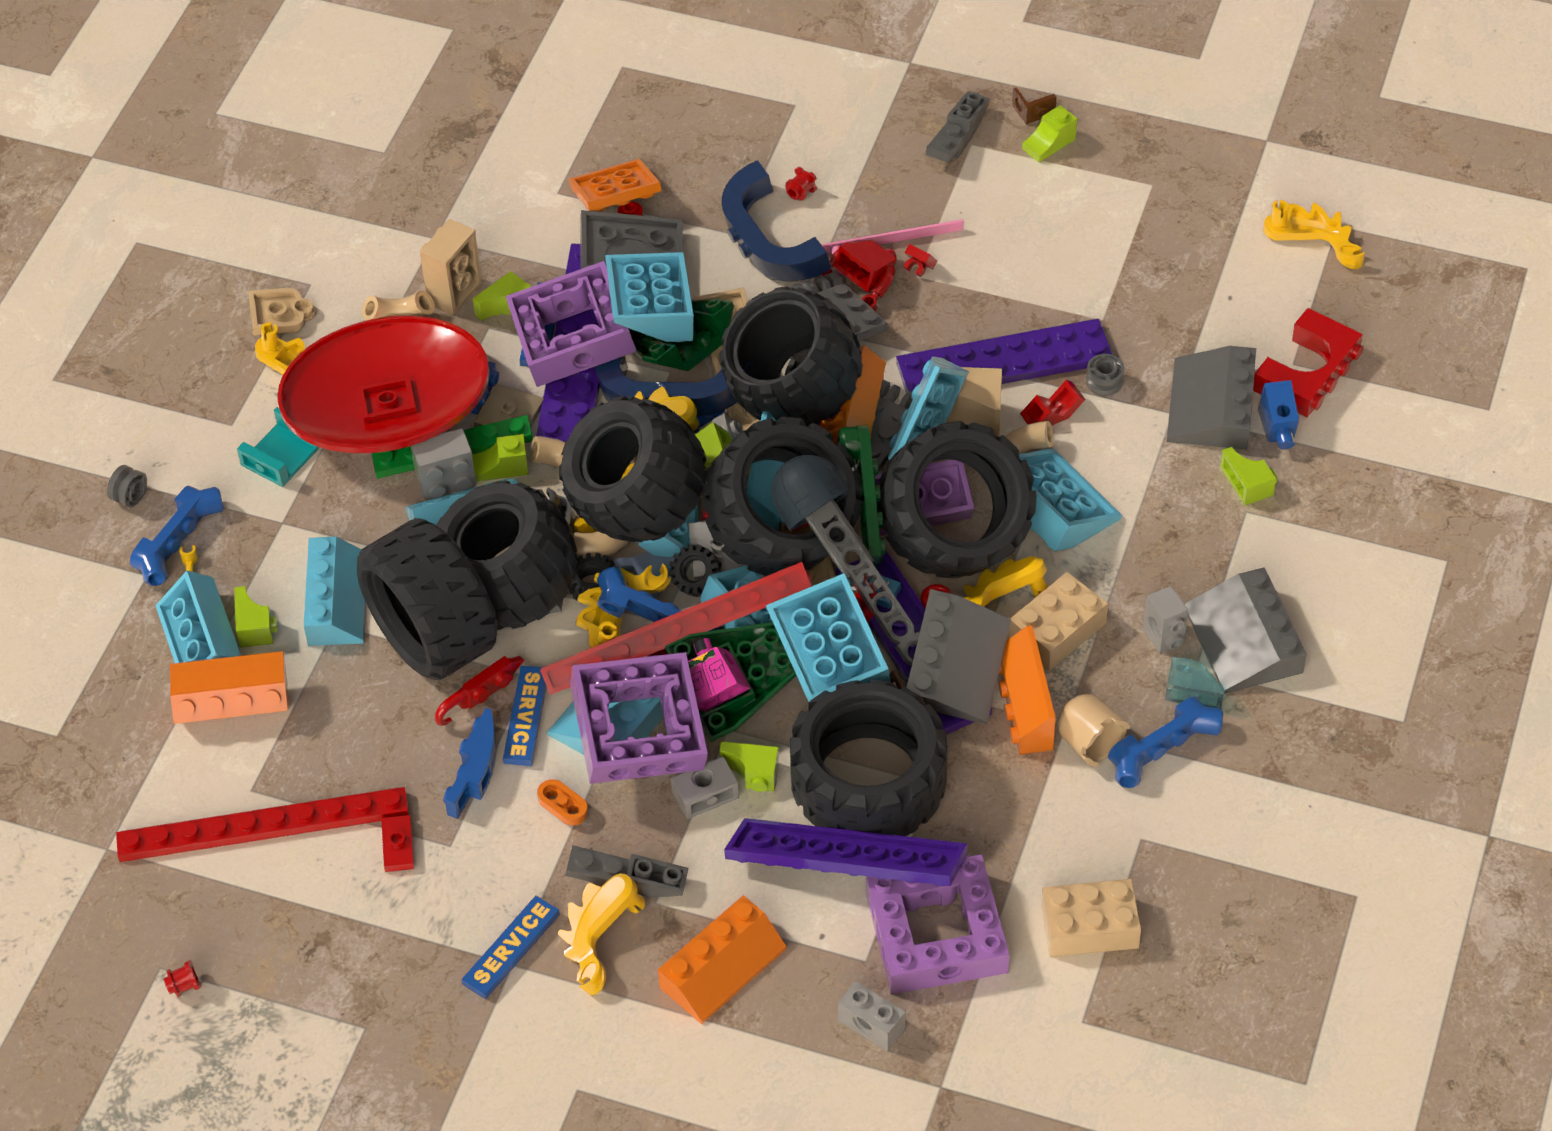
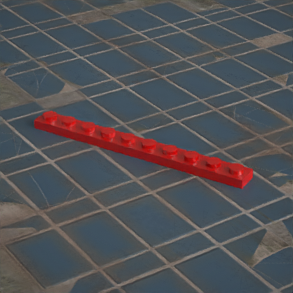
(689, 621)
(260, 824)

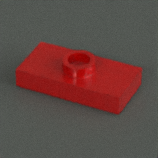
(397, 843)

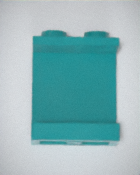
(277, 454)

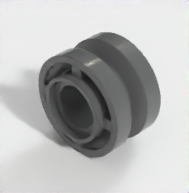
(1105, 374)
(127, 486)

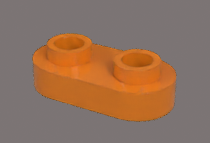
(564, 803)

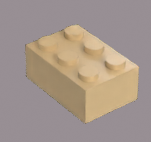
(451, 266)
(1061, 618)
(1090, 917)

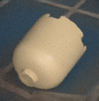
(1091, 727)

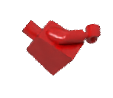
(866, 266)

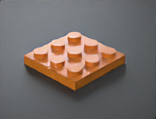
(615, 185)

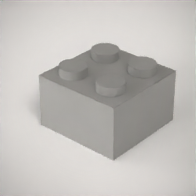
(444, 464)

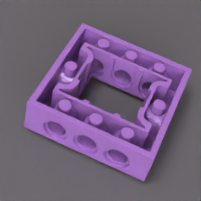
(561, 299)
(635, 679)
(944, 961)

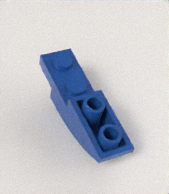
(477, 765)

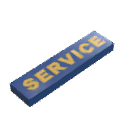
(525, 717)
(510, 947)

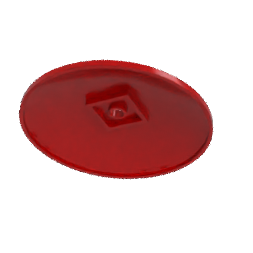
(341, 383)

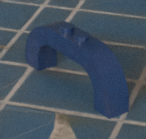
(776, 262)
(708, 396)

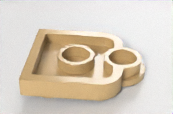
(281, 308)

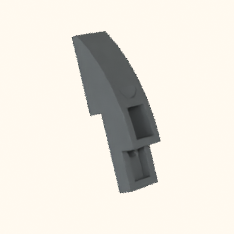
(960, 127)
(652, 876)

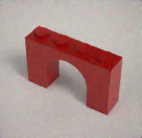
(1330, 340)

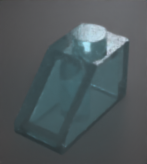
(1192, 679)

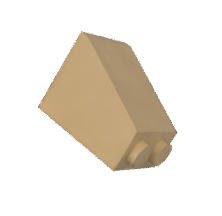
(979, 399)

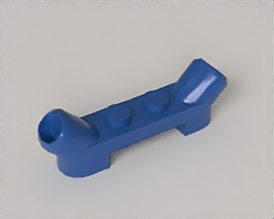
(191, 507)
(618, 597)
(1190, 718)

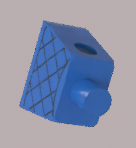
(1279, 413)

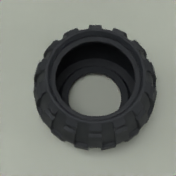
(773, 331)
(658, 488)
(541, 555)

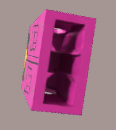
(715, 675)

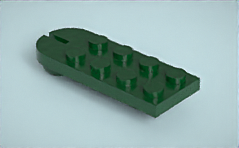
(858, 444)

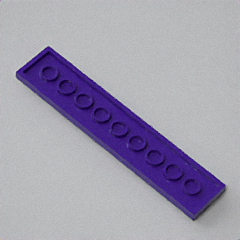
(575, 395)

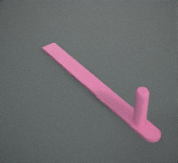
(901, 235)

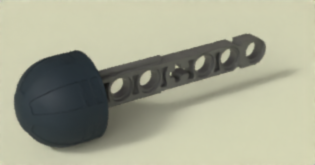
(808, 492)

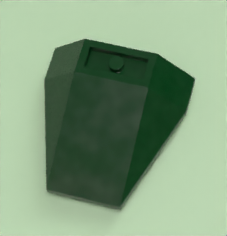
(709, 324)
(760, 659)

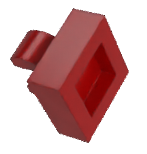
(920, 258)

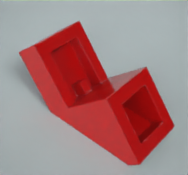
(1056, 408)

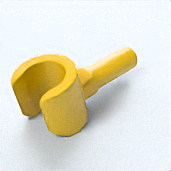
(189, 558)

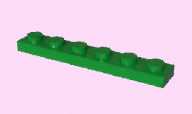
(478, 438)

